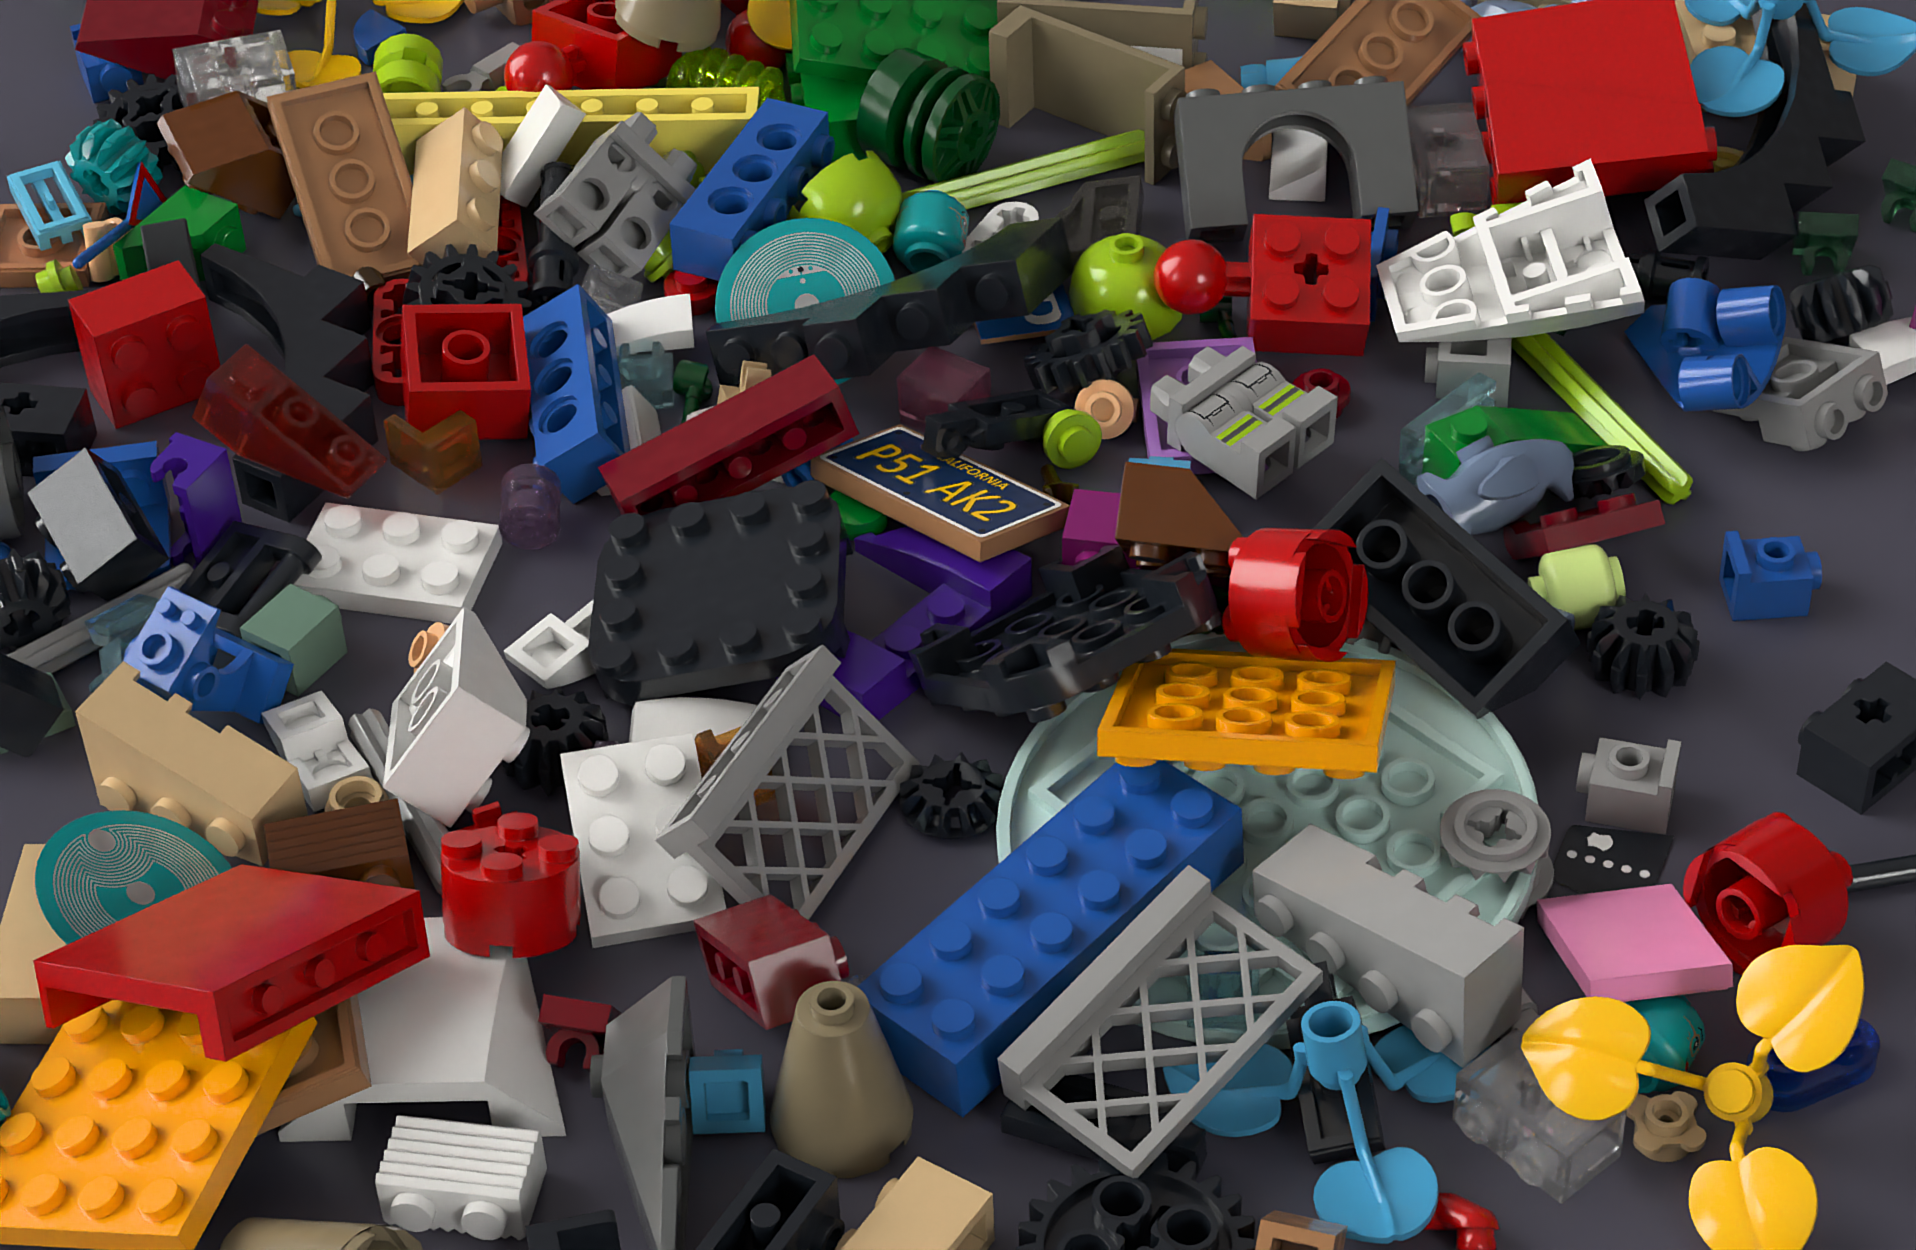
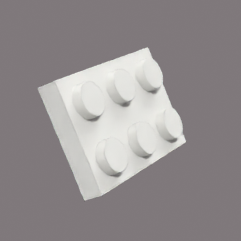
(400, 562)
(617, 809)

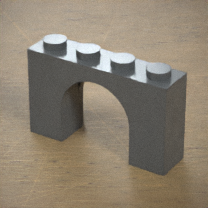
(1359, 120)

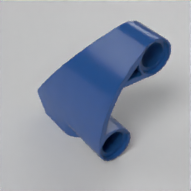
(1712, 343)

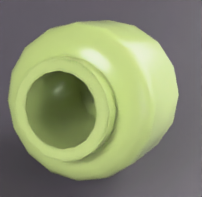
(1579, 582)

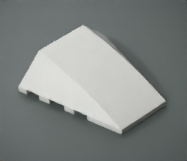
(1516, 271)
(450, 1033)

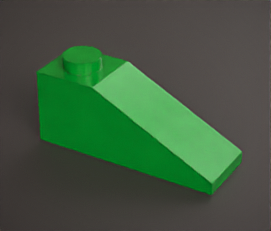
(1503, 426)

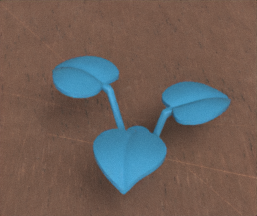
(1742, 84)
(1378, 1195)

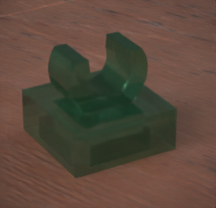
(1900, 191)
(1825, 235)

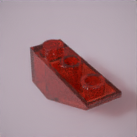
(282, 426)

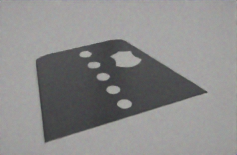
(1609, 859)

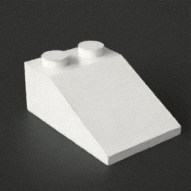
(454, 724)

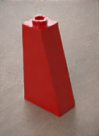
(1631, 140)

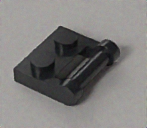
(243, 561)

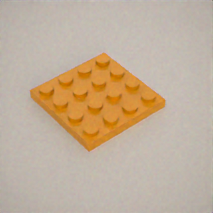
(1250, 712)
(133, 1130)

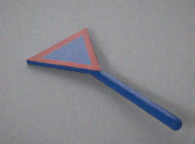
(143, 201)

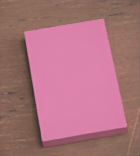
(1634, 944)

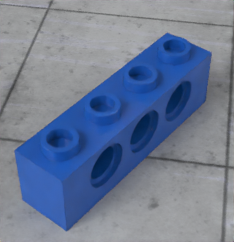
(751, 185)
(575, 391)

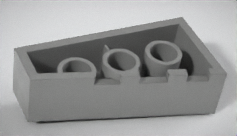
(1395, 942)

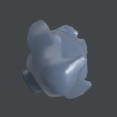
(1500, 482)

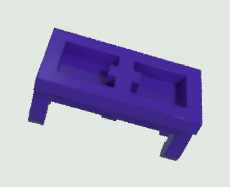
(203, 491)

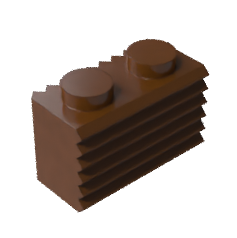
(345, 843)

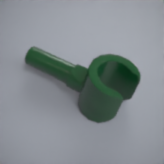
(1223, 316)
(692, 381)

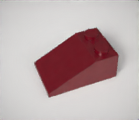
(146, 31)

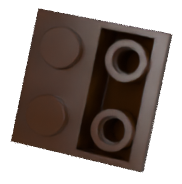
(230, 151)
(1169, 514)

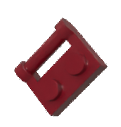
(1573, 529)

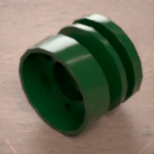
(928, 116)

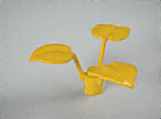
(318, 68)
(1802, 1006)

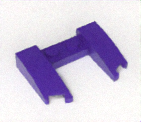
(960, 595)

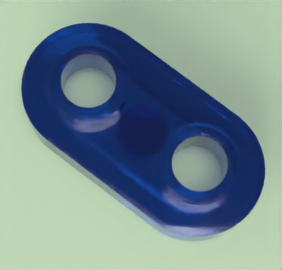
(1799, 1090)

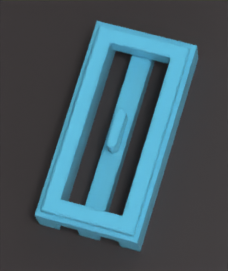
(59, 225)

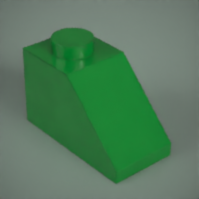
(208, 221)

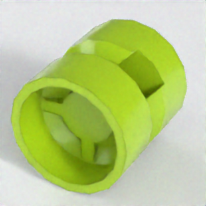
(408, 64)

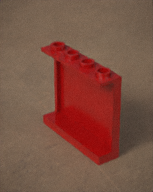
(1583, 46)
(241, 953)

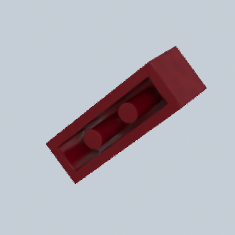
(767, 957)

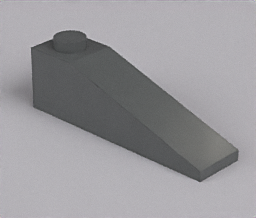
(650, 1107)

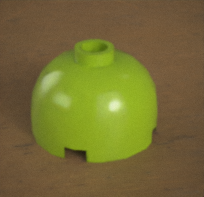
(856, 195)
(1119, 278)

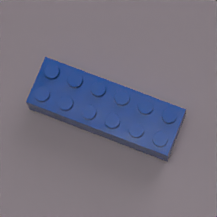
(1041, 920)

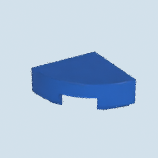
(372, 30)

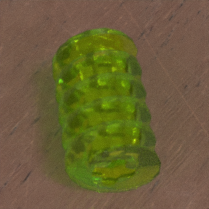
(717, 69)

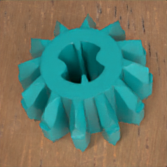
(106, 163)

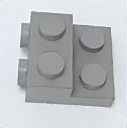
(1816, 393)

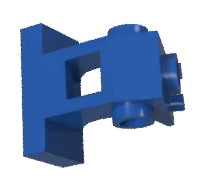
(178, 657)

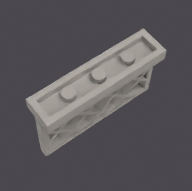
(762, 746)
(1105, 998)

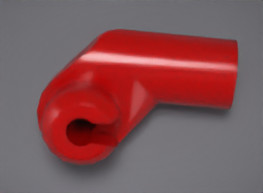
(1472, 1222)

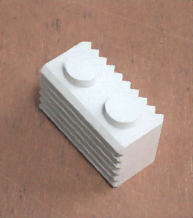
(460, 1177)

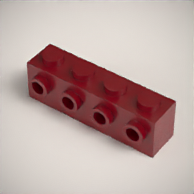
(735, 443)

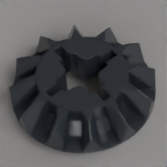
(1605, 470)
(969, 812)

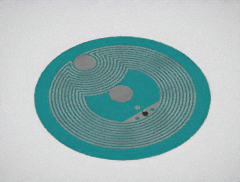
(782, 274)
(117, 866)

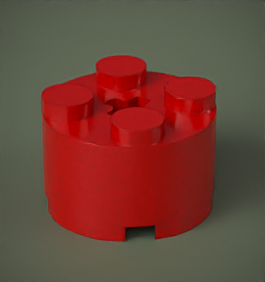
(1295, 594)
(510, 887)
(1769, 889)

